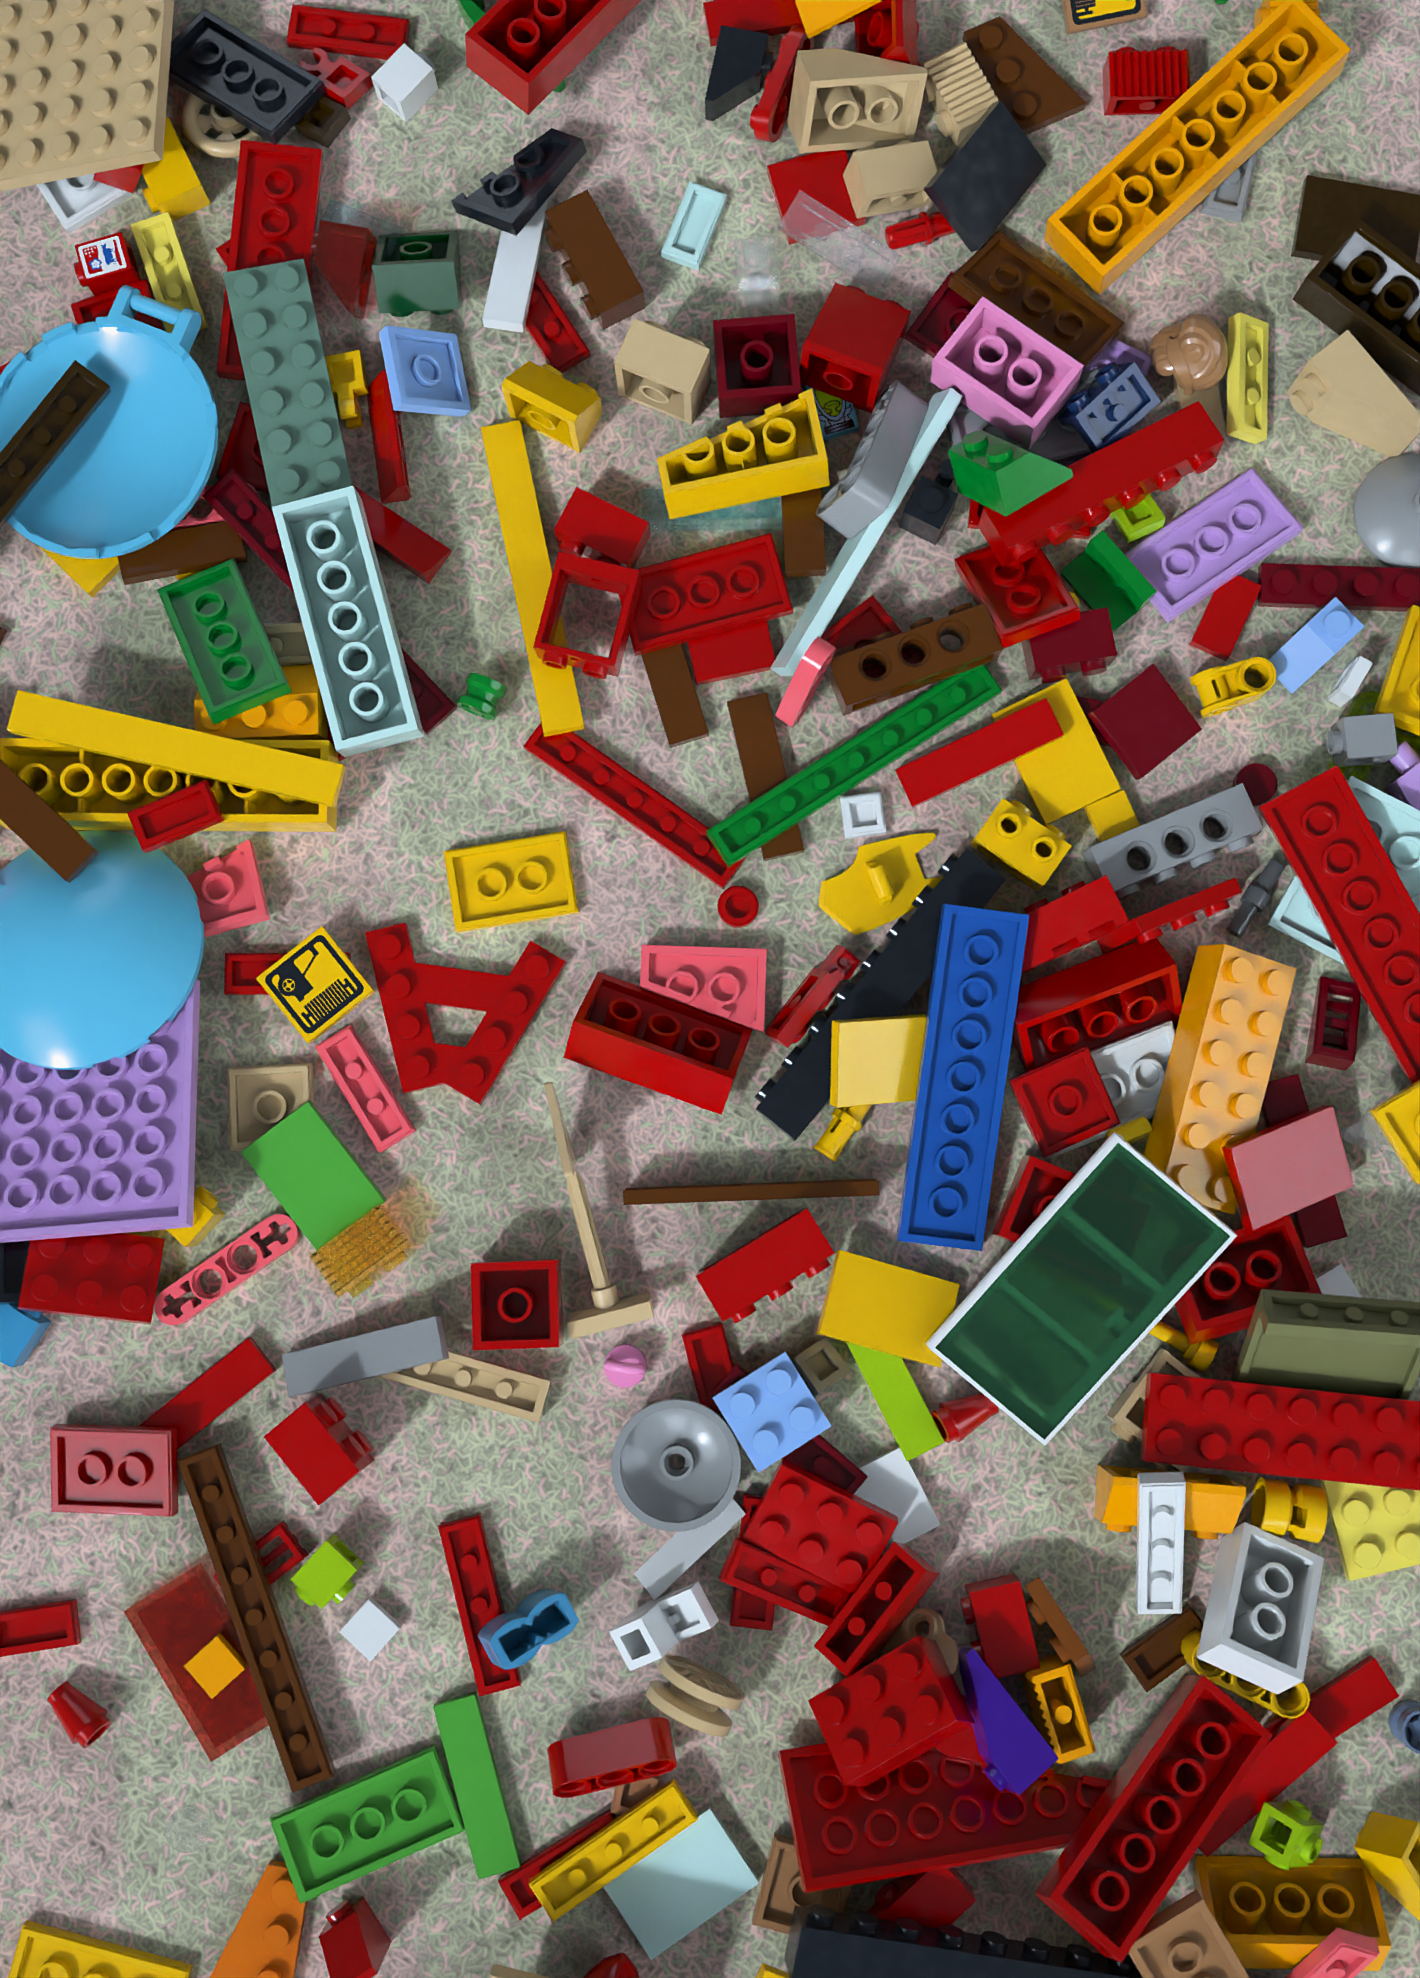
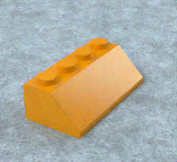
(1282, 1914)

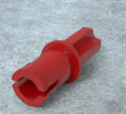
(917, 230)

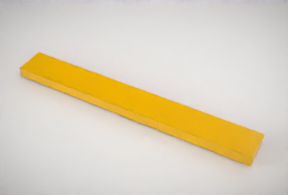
(529, 570)
(176, 748)

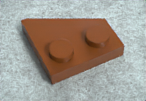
(1066, 1641)

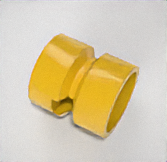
(1296, 1510)

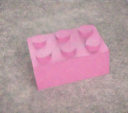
(1006, 372)

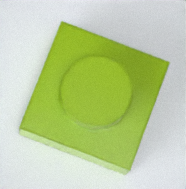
(1139, 520)

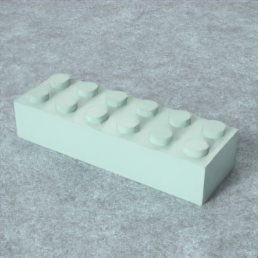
(348, 621)

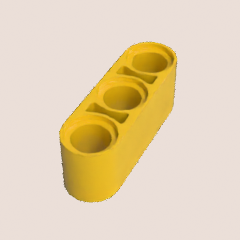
(1291, 1707)

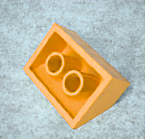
(289, 717)
(1210, 1500)

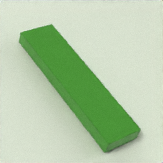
(477, 1785)

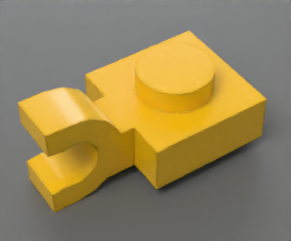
(347, 382)

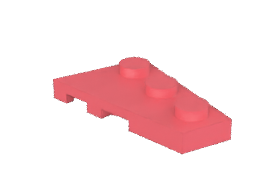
(710, 979)

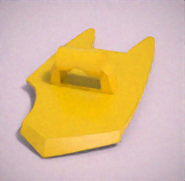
(877, 884)

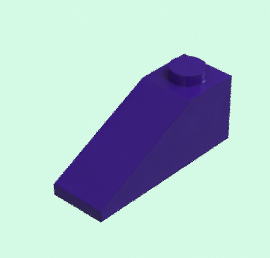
(1002, 1731)

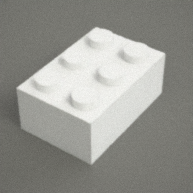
(1261, 1608)

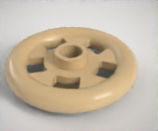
(197, 125)

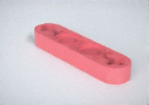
(229, 1270)

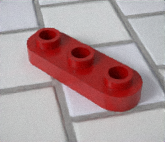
(773, 109)

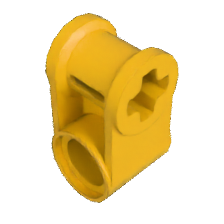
(1226, 688)

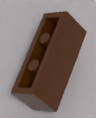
(593, 260)

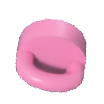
(625, 1365)

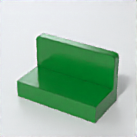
(1109, 580)

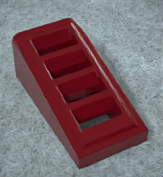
(1326, 1056)

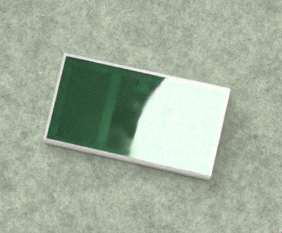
(1080, 1288)

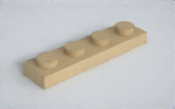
(480, 1384)

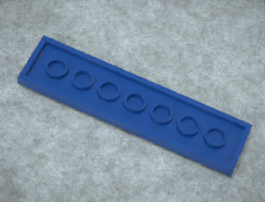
(962, 1077)

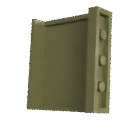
(1332, 1344)

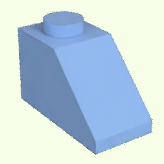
(1315, 644)

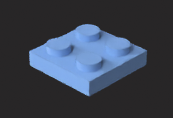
(424, 371)
(771, 1411)

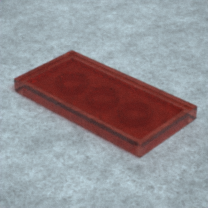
(175, 1627)

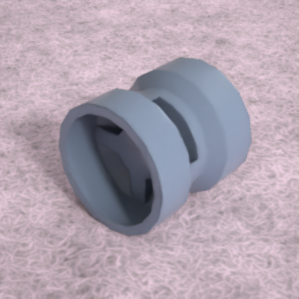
(1399, 1723)

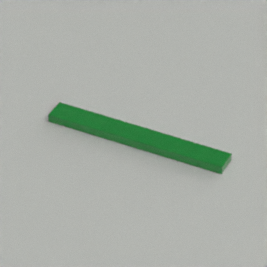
(852, 763)

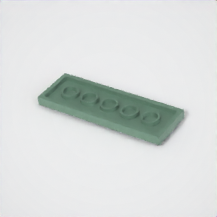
(287, 381)

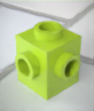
(1287, 1834)

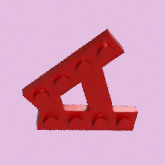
(410, 986)

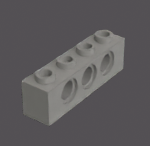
(1228, 810)

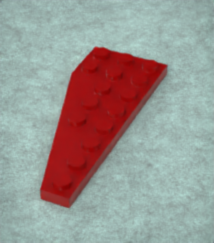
(921, 1817)

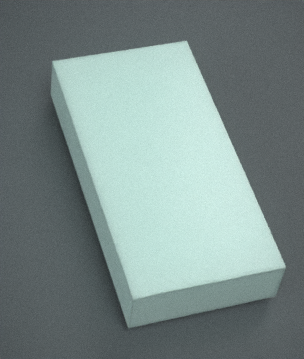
(694, 225)

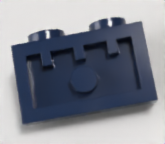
(1110, 405)

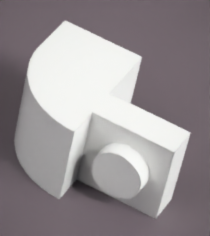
(661, 1624)

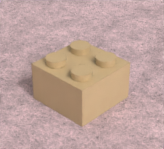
(663, 370)

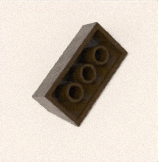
(1374, 294)

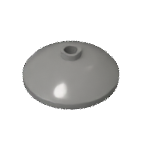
(1389, 511)
(670, 1496)

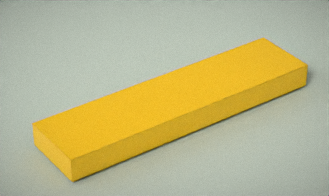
(613, 1849)

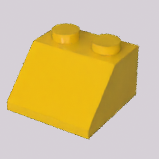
(552, 404)

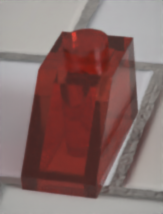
(345, 260)

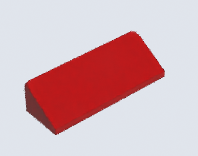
(387, 442)
(403, 540)

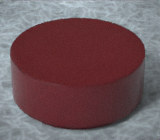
(1258, 781)

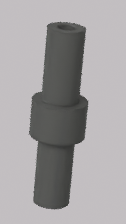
(1255, 898)

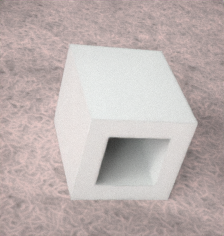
(405, 82)

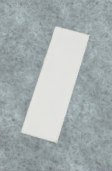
(684, 1551)

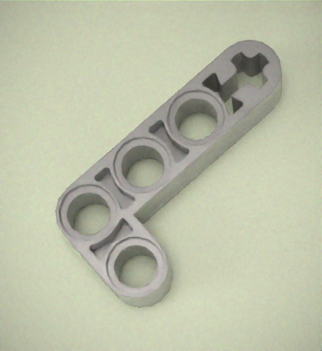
(876, 463)

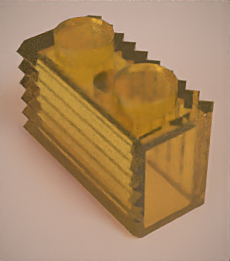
(361, 1252)

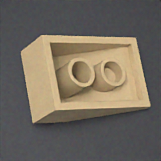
(853, 100)
(1355, 398)

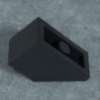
(736, 70)

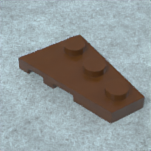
(1021, 77)

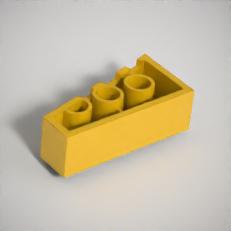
(748, 462)

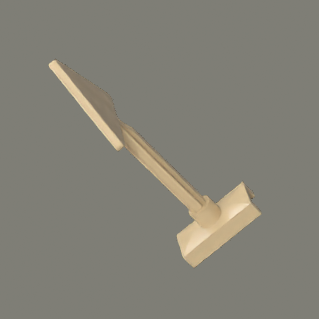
(608, 1309)

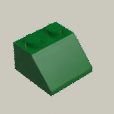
(1002, 472)

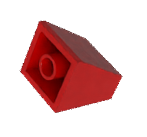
(853, 346)

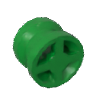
(481, 696)

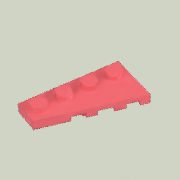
(230, 891)

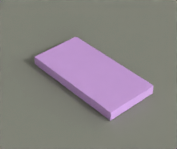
(1213, 543)

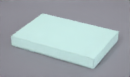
(682, 1883)

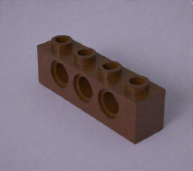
(968, 623)

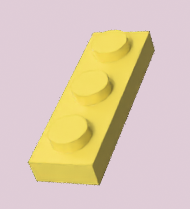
(167, 265)
(1247, 378)

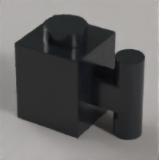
(930, 505)

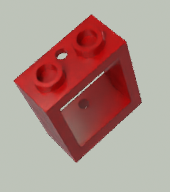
(595, 575)

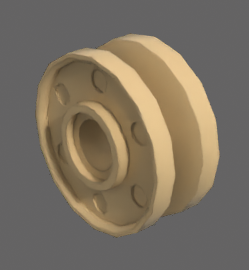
(694, 1695)

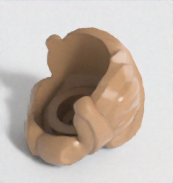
(1191, 352)

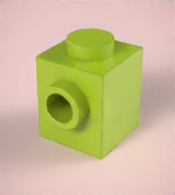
(327, 1573)

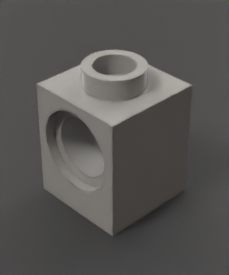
(1362, 740)

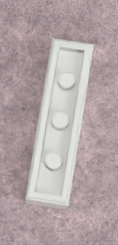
(515, 275)
(1160, 1542)

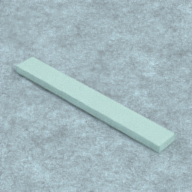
(857, 549)

